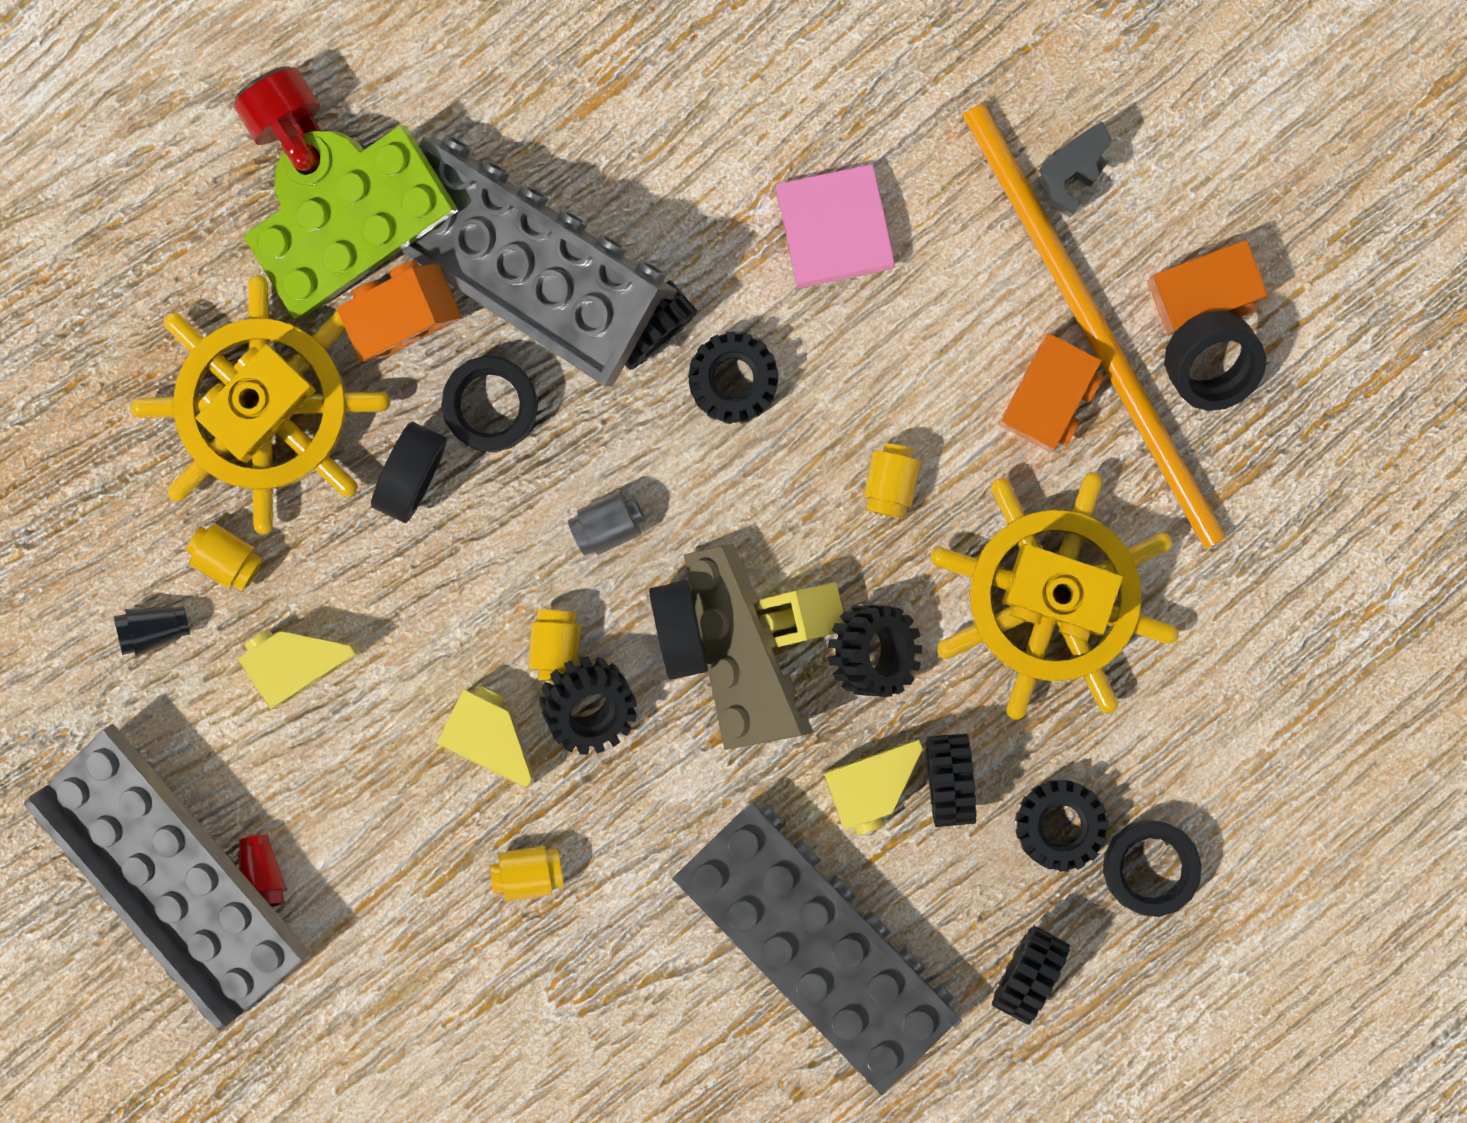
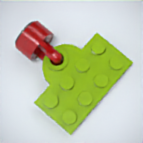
(338, 202)

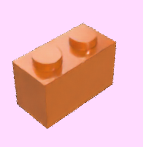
(1213, 282)
(399, 311)
(1051, 393)

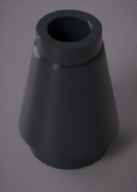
(150, 628)

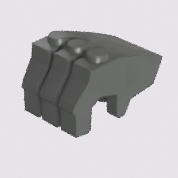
(1077, 160)

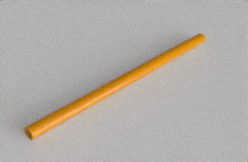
(1094, 326)

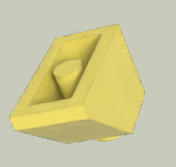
(801, 613)
(291, 663)
(487, 735)
(871, 786)

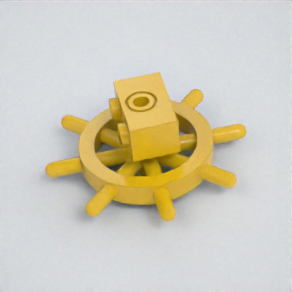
(257, 403)
(1052, 590)

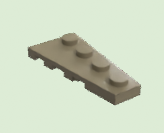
(745, 678)

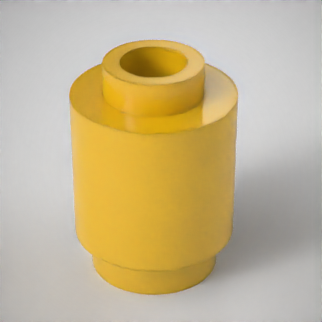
(891, 481)
(223, 557)
(553, 642)
(526, 873)

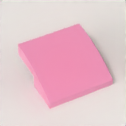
(835, 226)

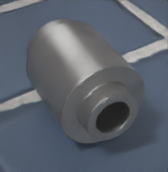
(606, 523)

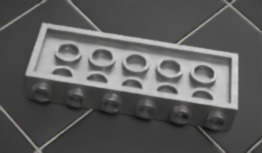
(538, 265)
(166, 878)
(818, 946)

